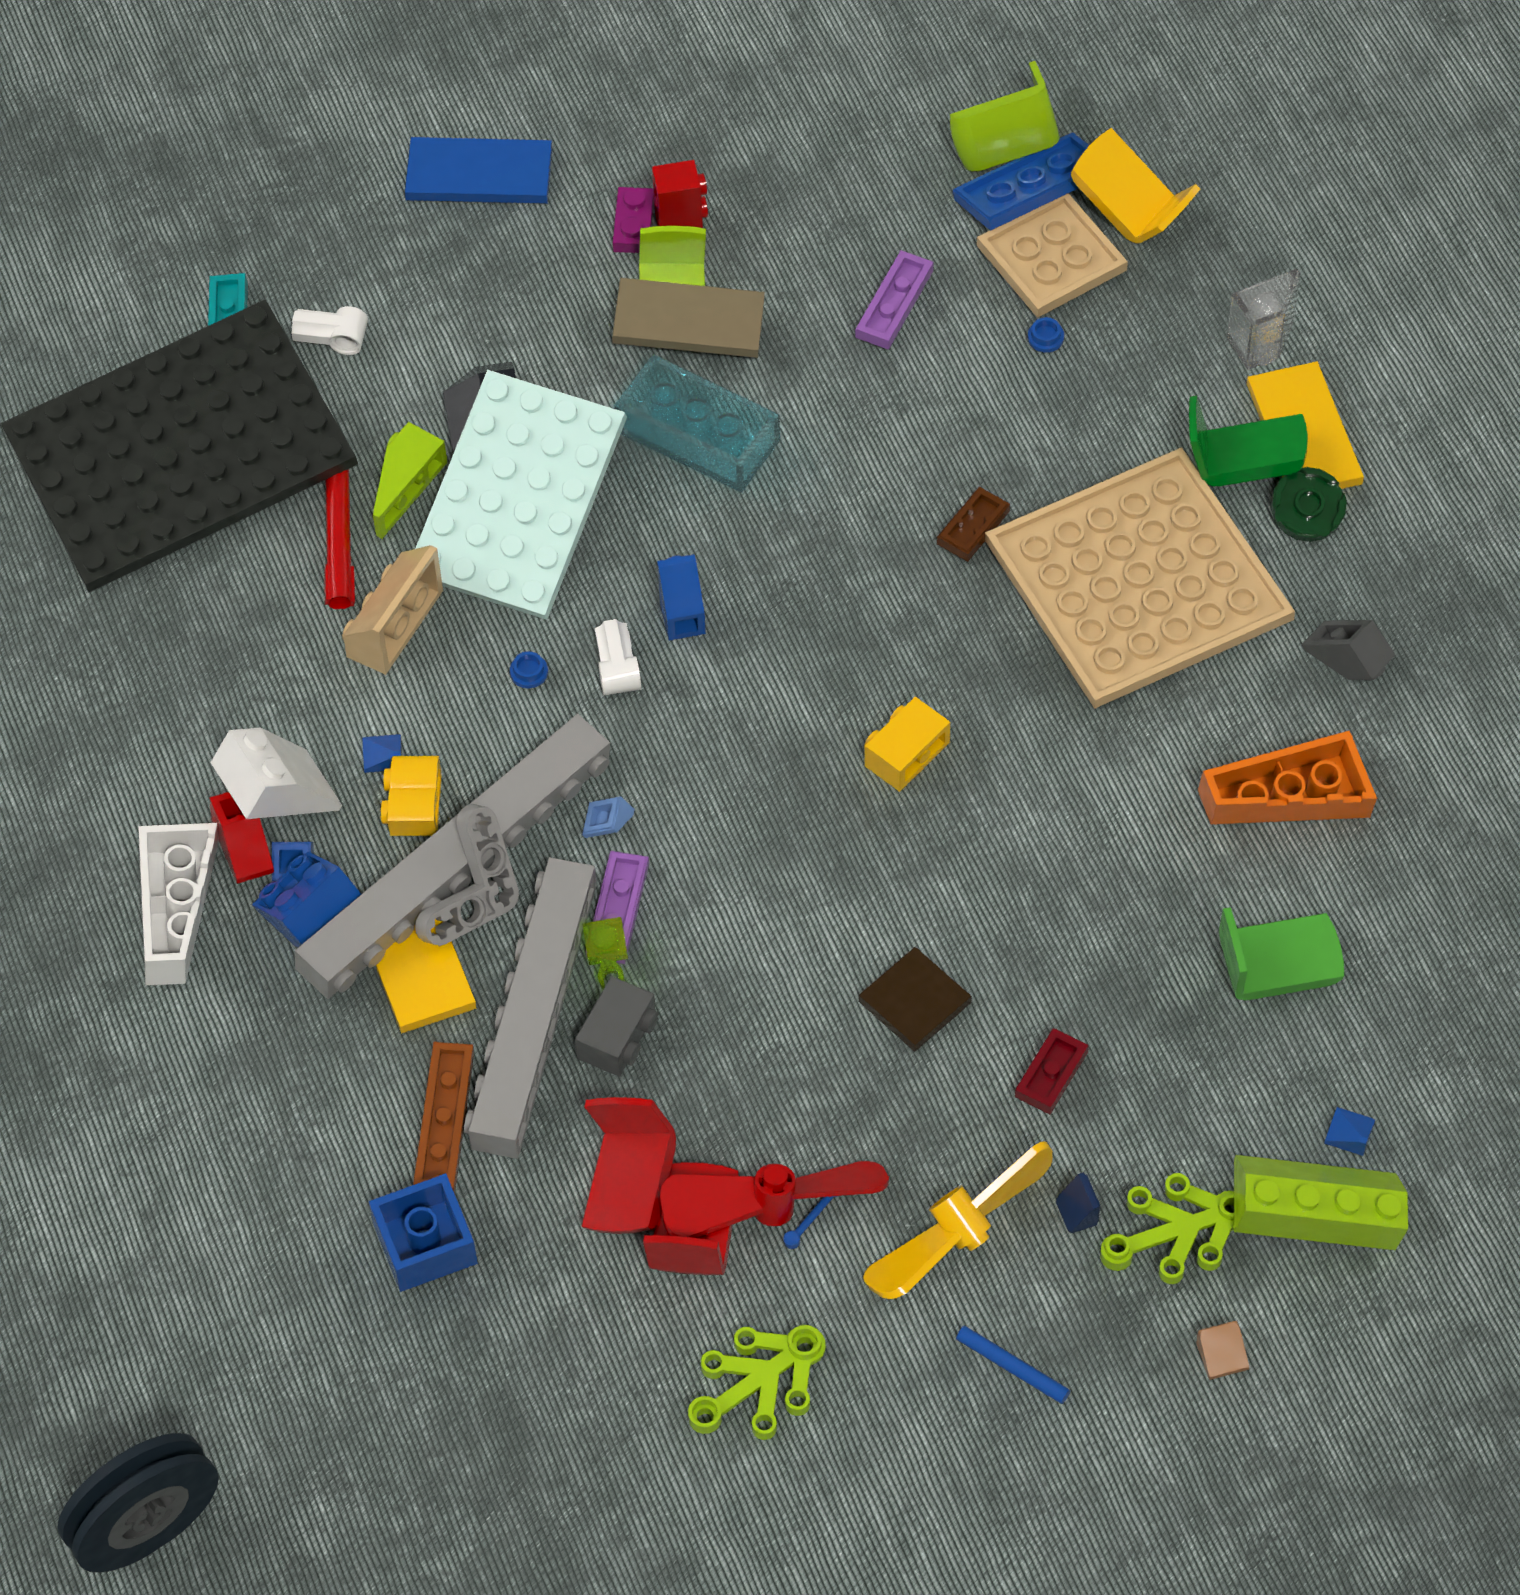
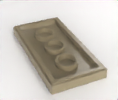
(688, 317)

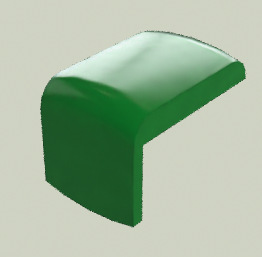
(1248, 449)

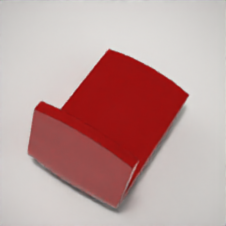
(630, 1165)
(686, 1254)

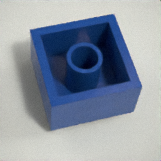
(423, 1232)

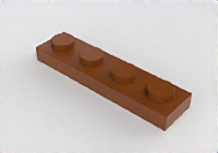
(444, 1112)

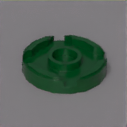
(1308, 504)

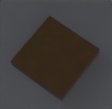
(915, 999)

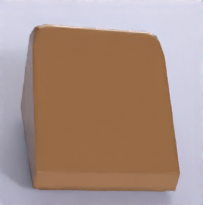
(1222, 1350)

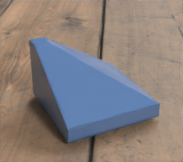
(606, 816)

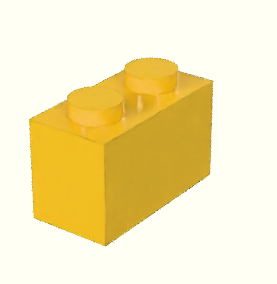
(906, 743)

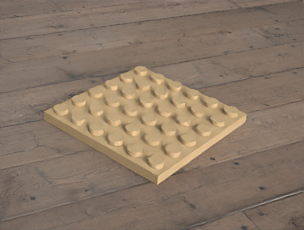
(1139, 577)

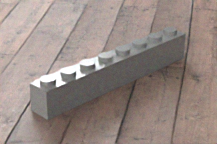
(532, 1008)

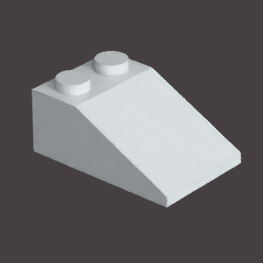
(271, 775)

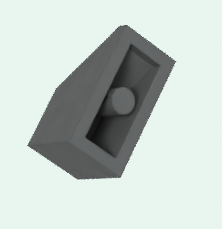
(1350, 648)

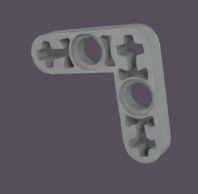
(482, 890)

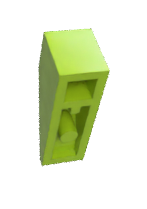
(408, 467)

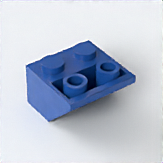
(305, 897)

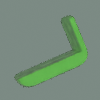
(1281, 955)

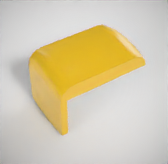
(1127, 189)

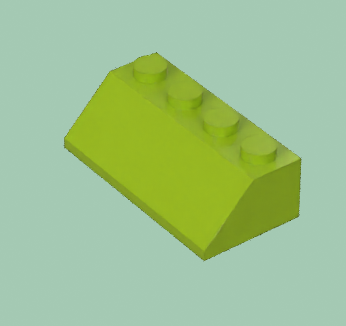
(1319, 1203)

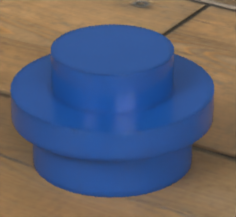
(1046, 335)
(528, 670)

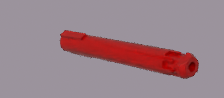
(338, 572)

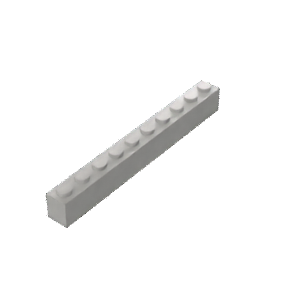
(440, 866)

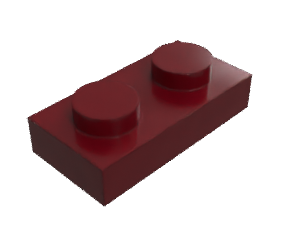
(1051, 1071)

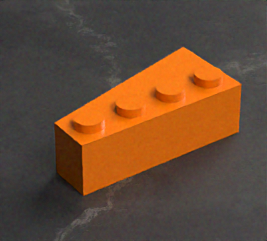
(1291, 784)

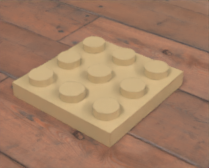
(1052, 254)

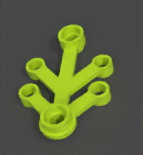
(1179, 1226)
(760, 1375)

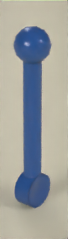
(792, 1238)

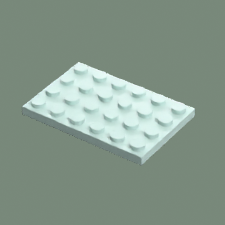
(519, 492)

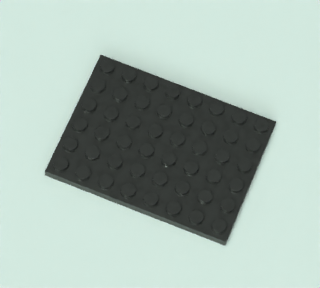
(178, 445)

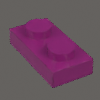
(633, 212)

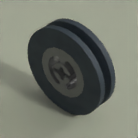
(137, 1502)

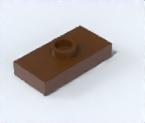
(968, 527)

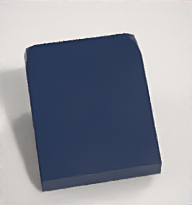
(1079, 1204)

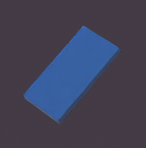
(478, 170)
(1022, 184)

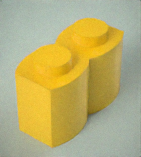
(413, 795)

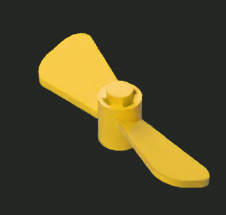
(959, 1224)

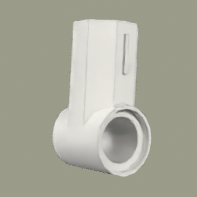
(340, 330)
(617, 665)

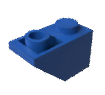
(681, 597)

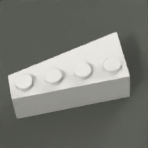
(174, 887)

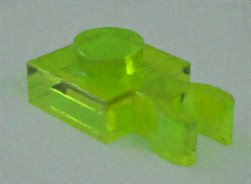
(606, 946)

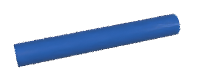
(1013, 1364)

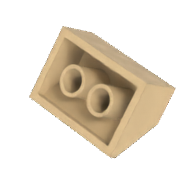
(394, 609)

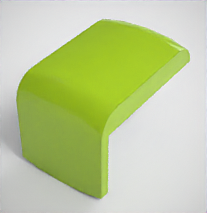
(1005, 127)
(672, 254)

